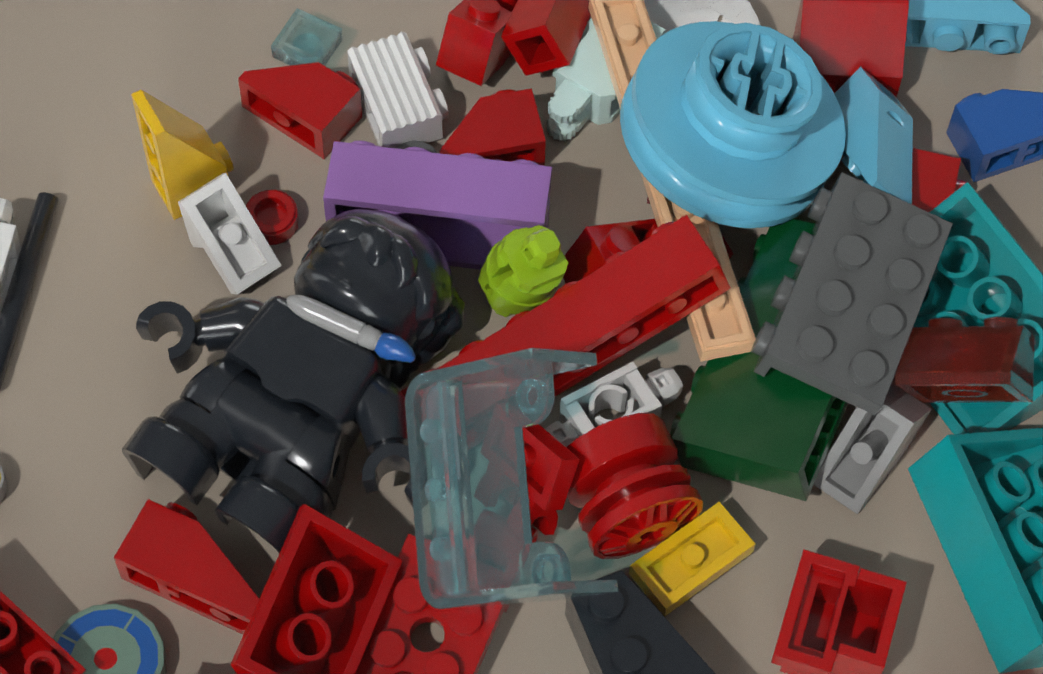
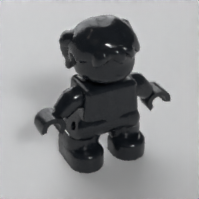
(292, 393)

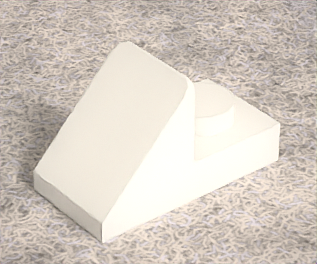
(228, 233)

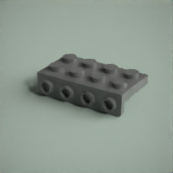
(852, 293)

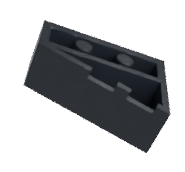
(629, 634)

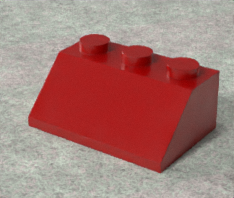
(317, 601)

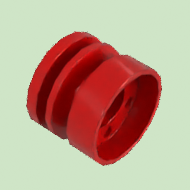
(630, 486)

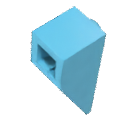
(877, 135)

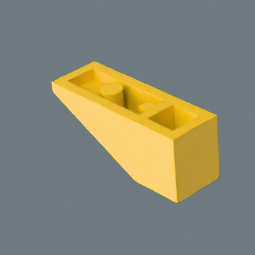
(177, 151)

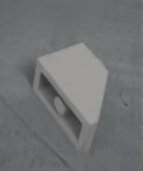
(870, 449)

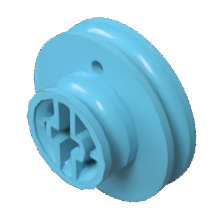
(732, 123)

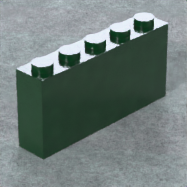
(753, 426)

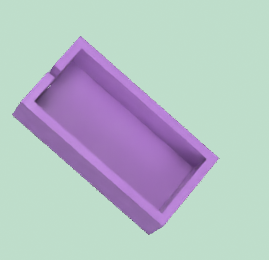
(455, 199)

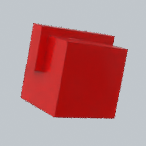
(837, 618)

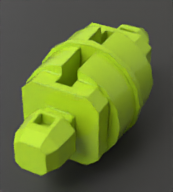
(523, 270)

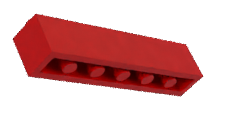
(616, 305)

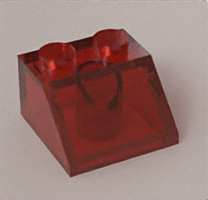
(968, 362)

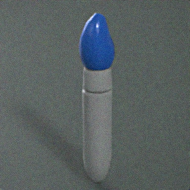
(385, 344)

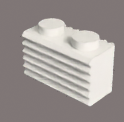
(397, 91)

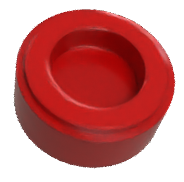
(274, 214)

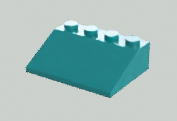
(980, 278)
(989, 519)

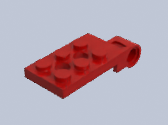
(465, 629)

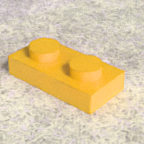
(691, 558)

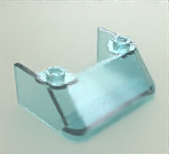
(474, 482)

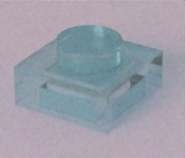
(306, 40)

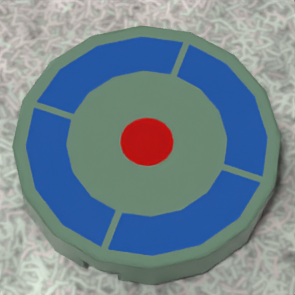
(113, 641)

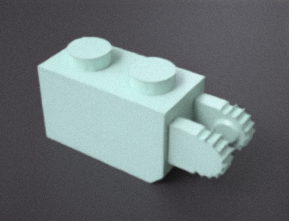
(584, 89)

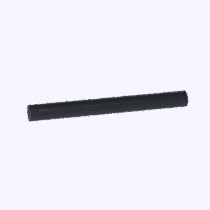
(24, 275)

